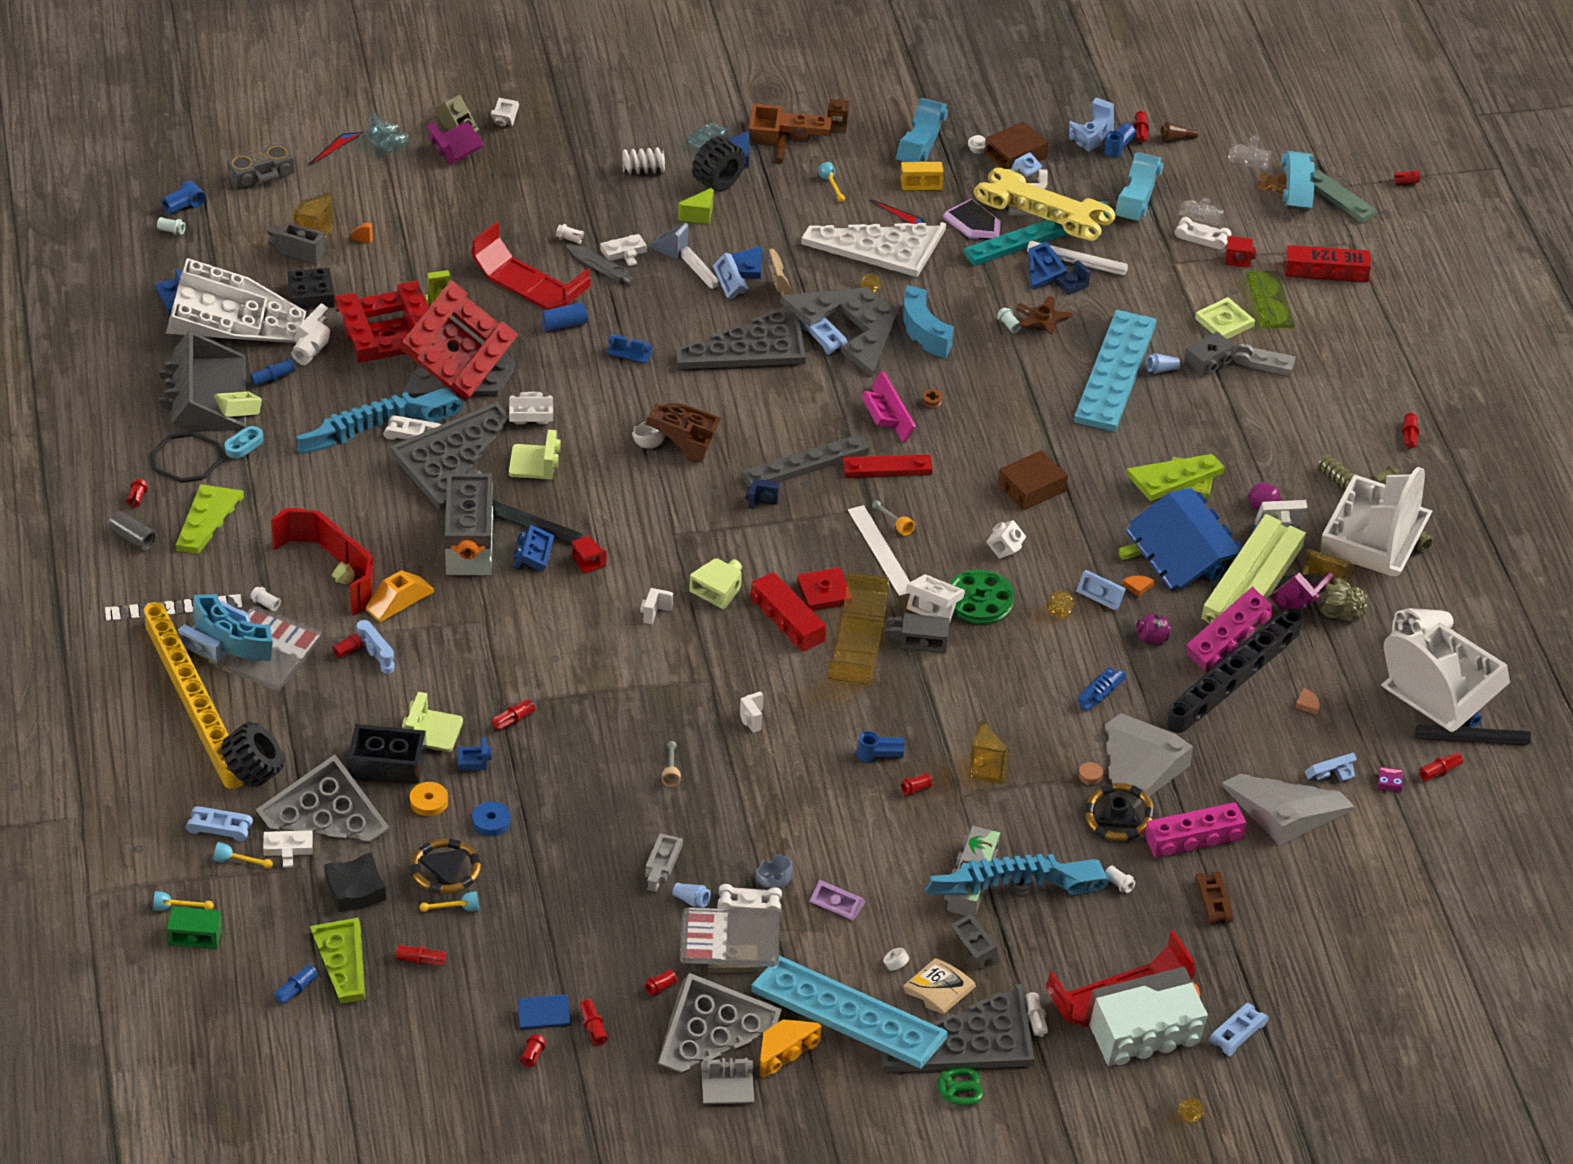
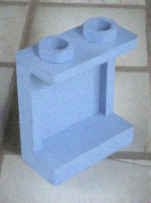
(204, 644)

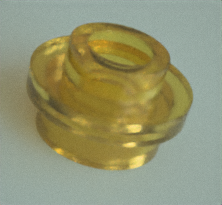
(872, 282)
(1191, 1110)

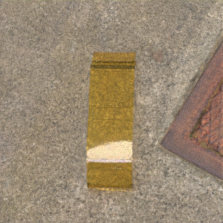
(860, 629)

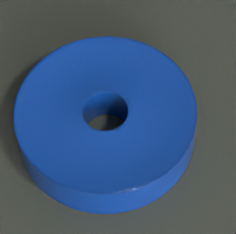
(491, 818)

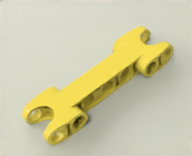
(1072, 214)

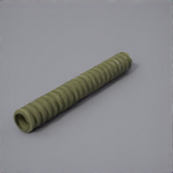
(1342, 477)

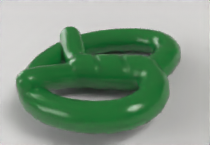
(960, 1086)

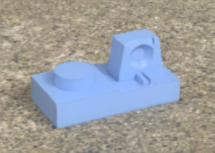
(729, 276)
(1101, 590)
(1341, 766)

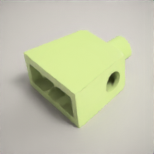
(717, 582)

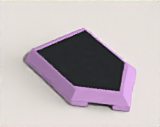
(973, 220)

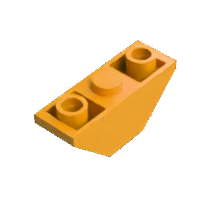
(397, 594)
(786, 1043)

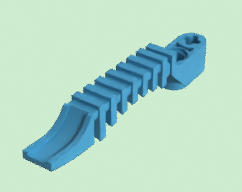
(429, 407)
(1073, 877)

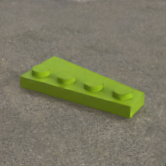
(1170, 476)
(206, 515)
(342, 955)

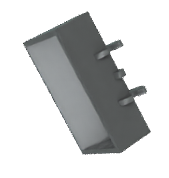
(197, 374)

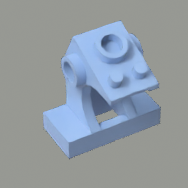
(1092, 133)

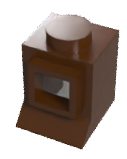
(839, 111)

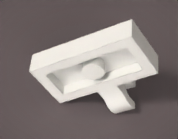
(624, 248)
(288, 844)

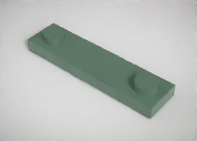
(1342, 197)

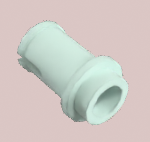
(176, 227)
(1006, 316)

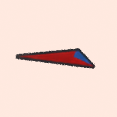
(338, 143)
(907, 217)

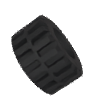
(718, 163)
(252, 754)

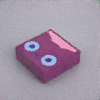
(1390, 779)

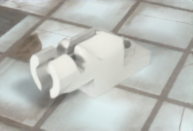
(311, 336)

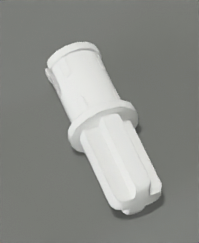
(1036, 1014)

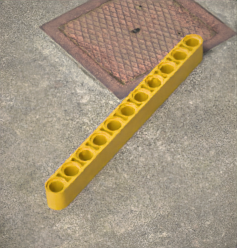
(189, 688)

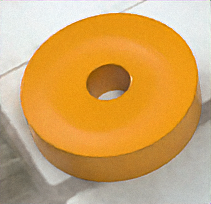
(428, 799)

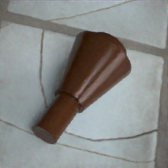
(1172, 132)

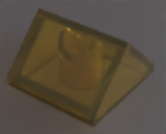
(1323, 564)
(988, 756)

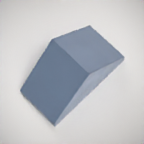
(672, 241)

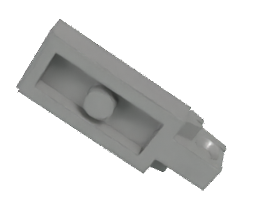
(662, 860)

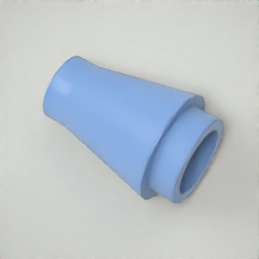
(1161, 363)
(692, 894)

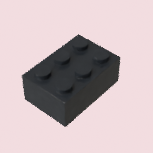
(387, 754)

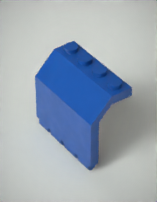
(1182, 537)

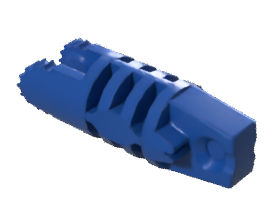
(1100, 688)

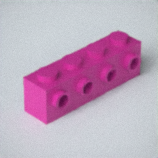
(1229, 629)
(1195, 829)

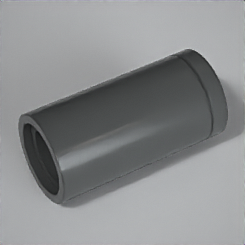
(132, 530)

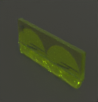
(1270, 299)

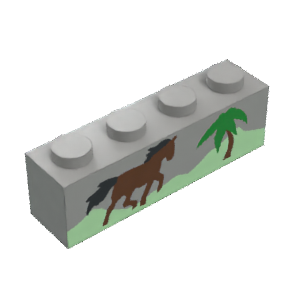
(977, 845)

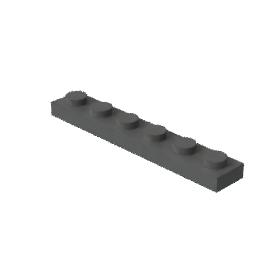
(807, 461)

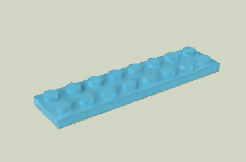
(1115, 370)
(850, 1012)

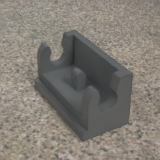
(976, 940)

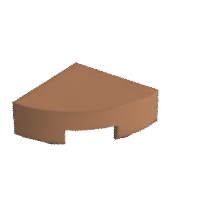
(1308, 702)

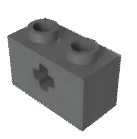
(1209, 354)

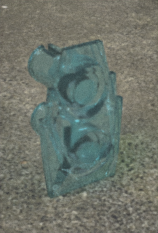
(382, 134)

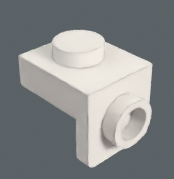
(505, 112)
(656, 600)
(751, 711)

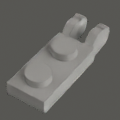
(1264, 360)

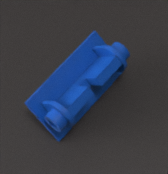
(635, 351)

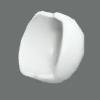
(647, 436)

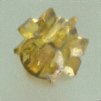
(1060, 604)

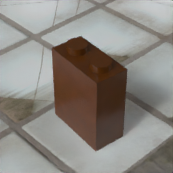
(1014, 143)
(1032, 480)

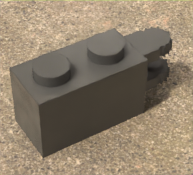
(298, 241)
(919, 632)

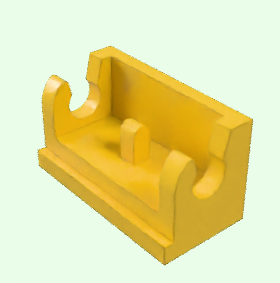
(922, 176)

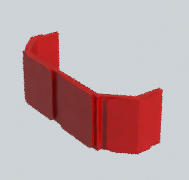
(521, 278)
(314, 526)
(1075, 1003)

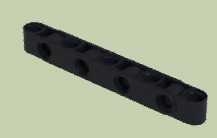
(1234, 670)

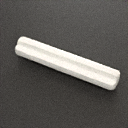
(699, 267)

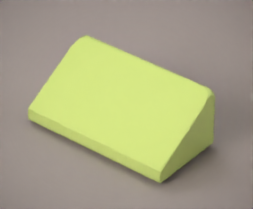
(238, 403)

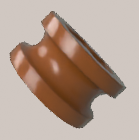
(932, 404)

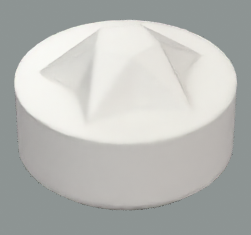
(896, 959)

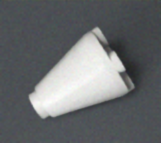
(1415, 620)

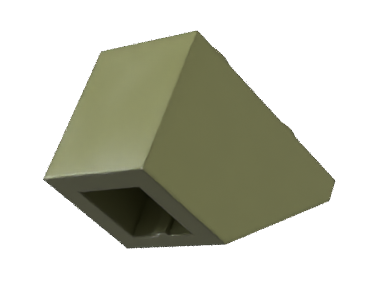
(454, 113)

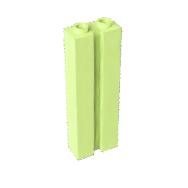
(1258, 565)

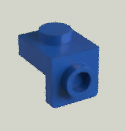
(474, 757)

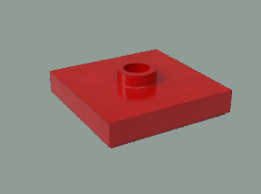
(823, 588)

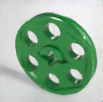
(983, 597)

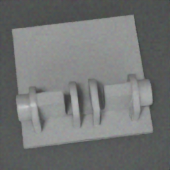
(727, 1081)

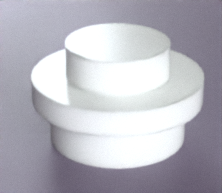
(977, 144)

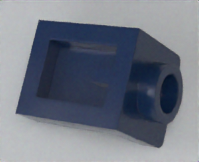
(1074, 280)
(763, 491)

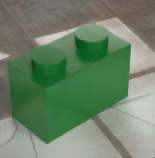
(194, 927)

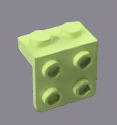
(536, 460)
(440, 727)

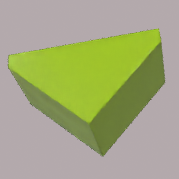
(697, 208)

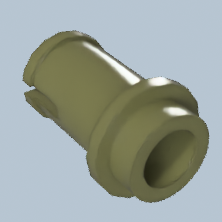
(1381, 476)

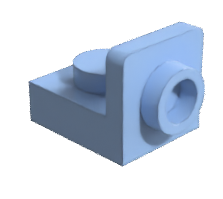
(1026, 165)

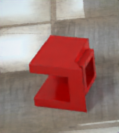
(588, 555)

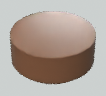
(1090, 773)

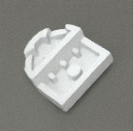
(531, 408)

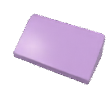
(837, 900)

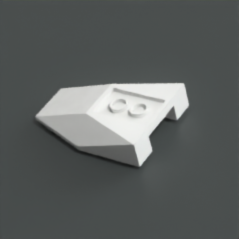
(230, 307)

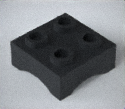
(311, 287)
(355, 883)

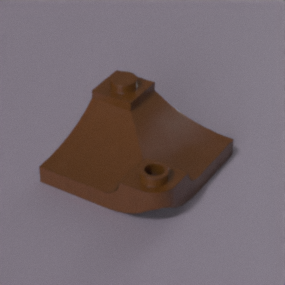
(686, 426)

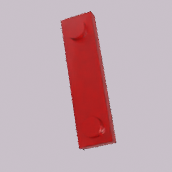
(887, 466)

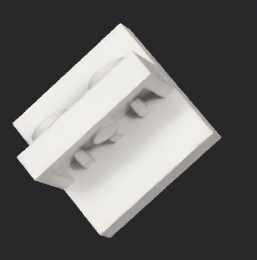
(933, 597)

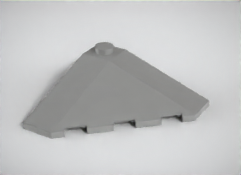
(1143, 755)
(326, 804)
(1286, 808)
(711, 1021)

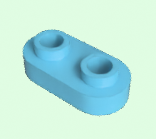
(244, 442)

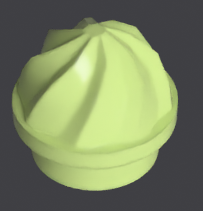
(343, 573)

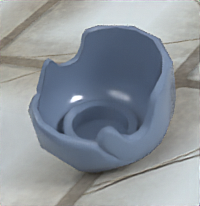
(775, 873)

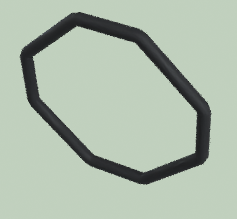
(183, 434)

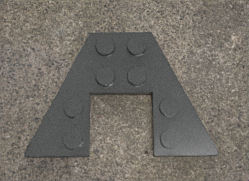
(860, 307)
(424, 382)

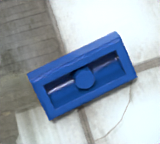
(564, 317)

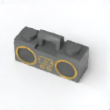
(260, 166)

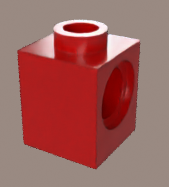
(1239, 251)

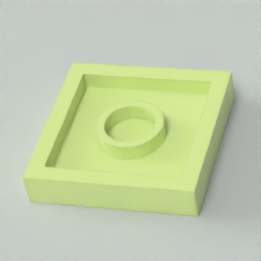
(1225, 318)

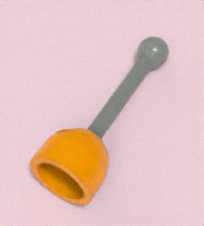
(903, 524)

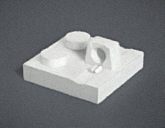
(1286, 511)

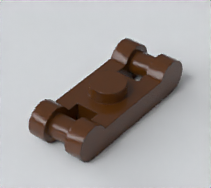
(1213, 897)

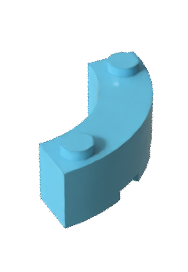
(1298, 171)
(1135, 197)

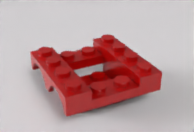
(381, 338)
(472, 361)

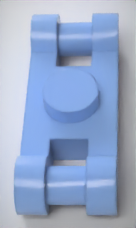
(825, 332)
(376, 645)
(219, 823)
(1238, 1028)

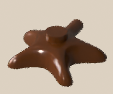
(1043, 316)

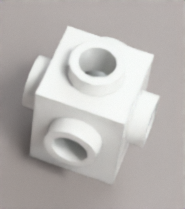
(1006, 539)

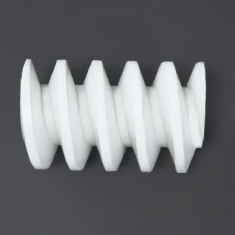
(642, 160)

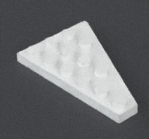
(897, 248)

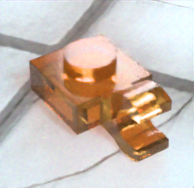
(1277, 182)

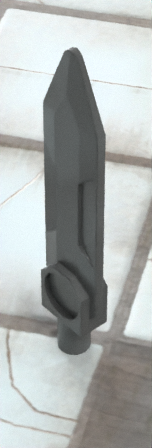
(601, 264)

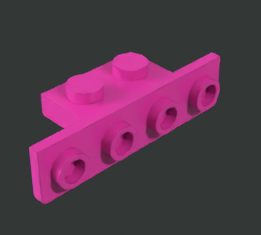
(888, 408)

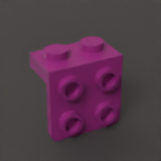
(456, 142)
(1298, 592)

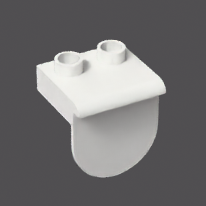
(1378, 522)
(1442, 674)

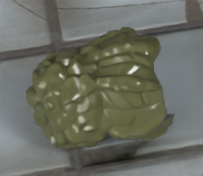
(1344, 601)

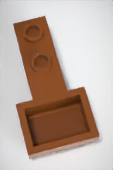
(769, 121)

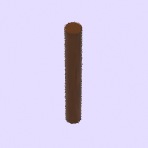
(781, 147)

